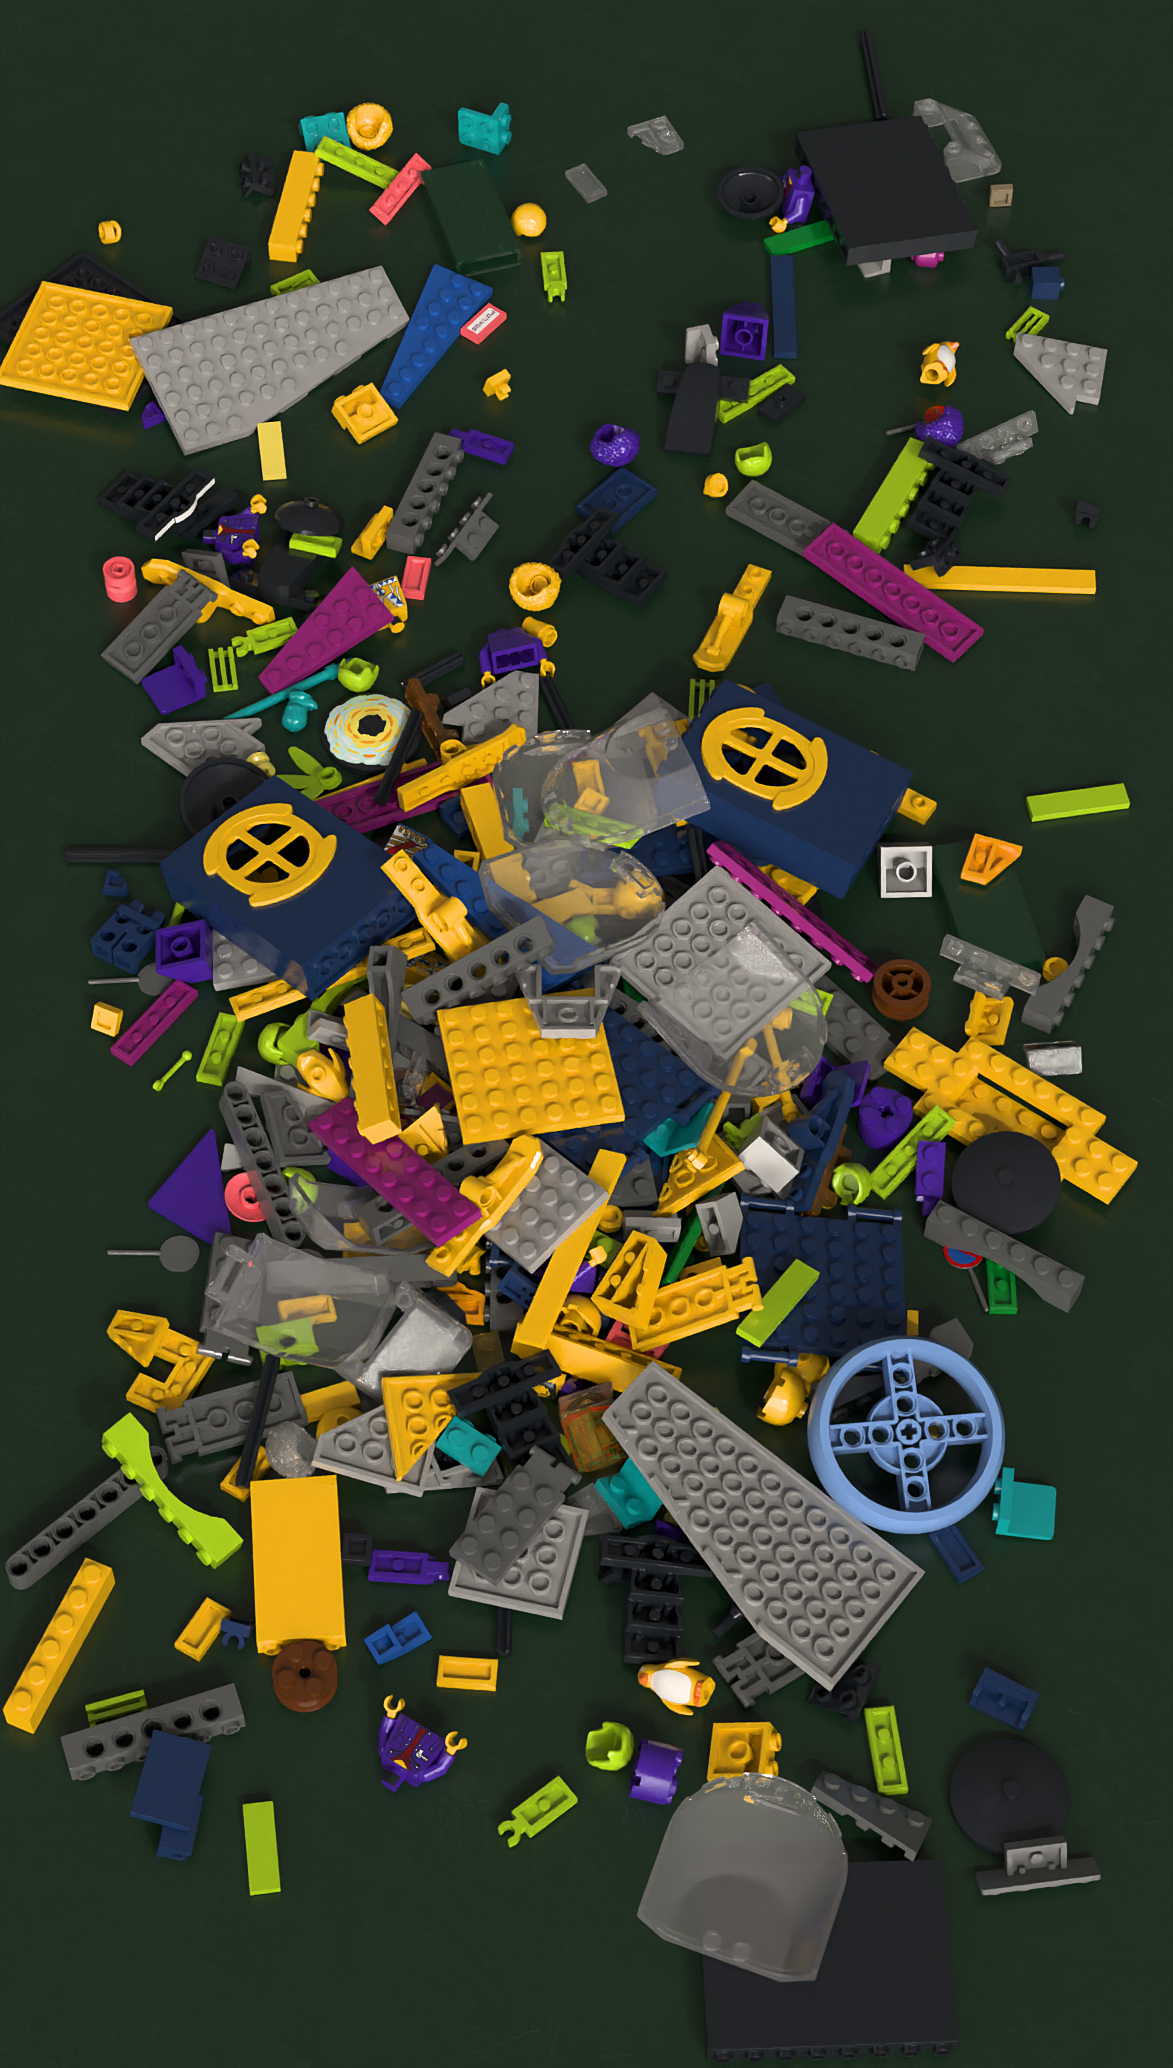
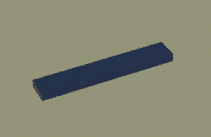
(783, 306)

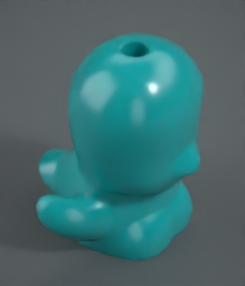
(296, 711)

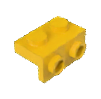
(989, 1019)

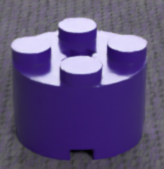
(884, 1118)
(655, 1771)

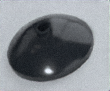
(750, 193)
(309, 517)

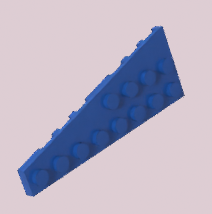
(441, 312)
(464, 883)

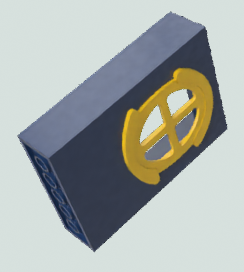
(811, 828)
(314, 920)

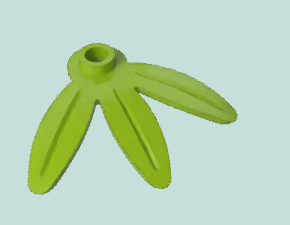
(318, 778)

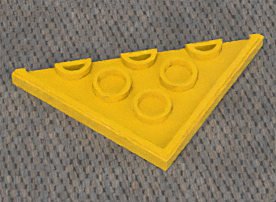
(686, 1187)
(417, 1413)

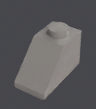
(720, 1222)

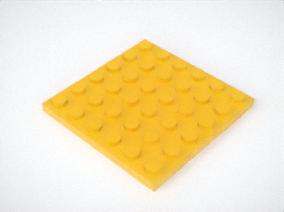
(80, 345)
(519, 1083)

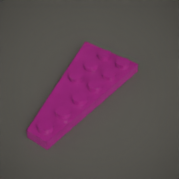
(336, 625)

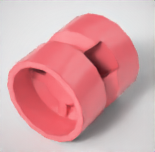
(120, 579)

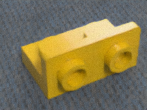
(373, 534)

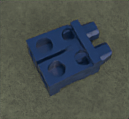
(127, 936)

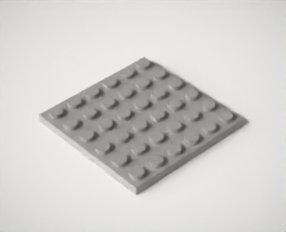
(701, 926)

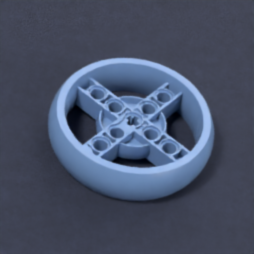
(983, 1427)

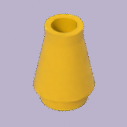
(541, 630)

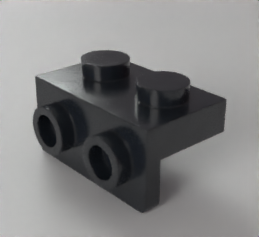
(257, 175)
(938, 552)

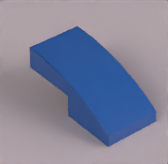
(399, 1639)

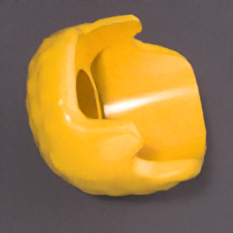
(528, 220)

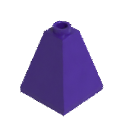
(745, 331)

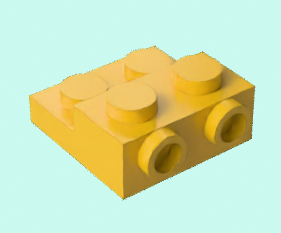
(363, 413)
(743, 1749)

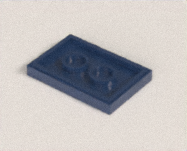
(621, 494)
(170, 1780)

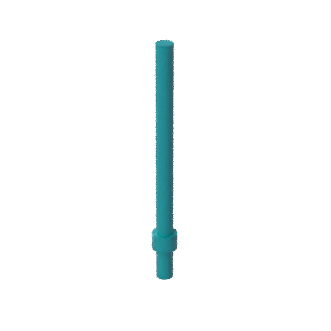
(330, 672)

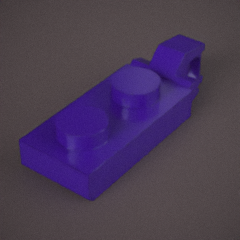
(484, 445)
(929, 1174)
(406, 1567)

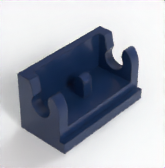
(518, 1287)
(1004, 1699)
(178, 1843)

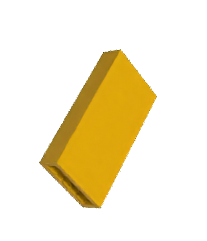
(297, 1563)

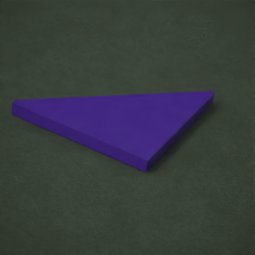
(196, 1193)

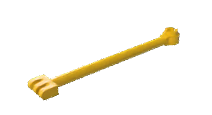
(698, 1156)

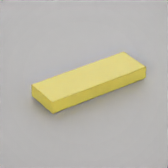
(271, 450)

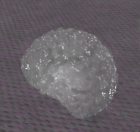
(290, 1450)

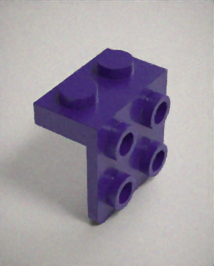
(177, 684)
(812, 1085)

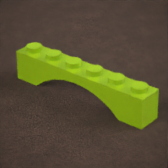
(295, 1039)
(208, 1534)

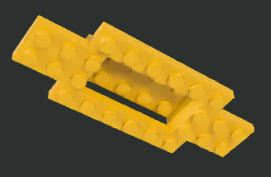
(980, 1109)

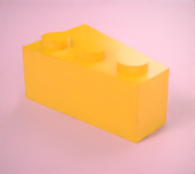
(632, 1281)

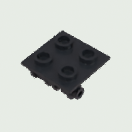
(223, 263)
(848, 1693)

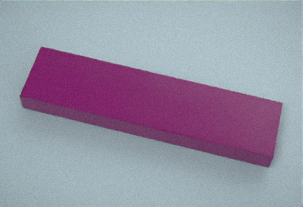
(154, 1022)

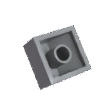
(904, 869)
(771, 1155)

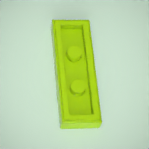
(220, 1049)
(885, 1750)
(261, 1848)

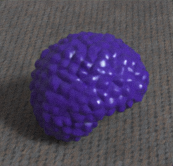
(945, 429)
(615, 445)

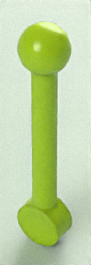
(186, 1055)

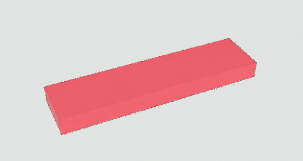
(399, 189)

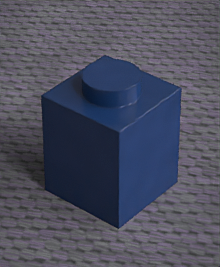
(1046, 283)

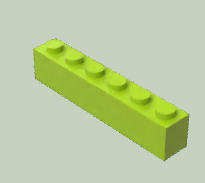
(893, 498)

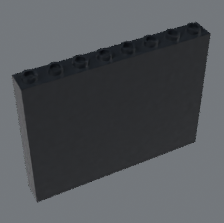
(885, 190)
(877, 1988)

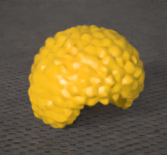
(369, 126)
(534, 586)

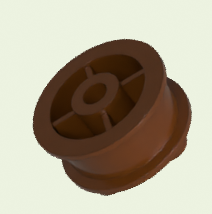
(901, 989)
(309, 1661)

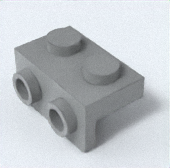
(701, 345)

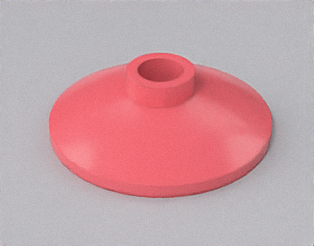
(236, 1192)

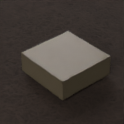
(1000, 195)

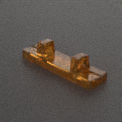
(430, 723)
(825, 1197)

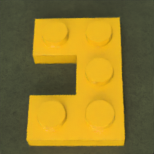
(182, 1381)

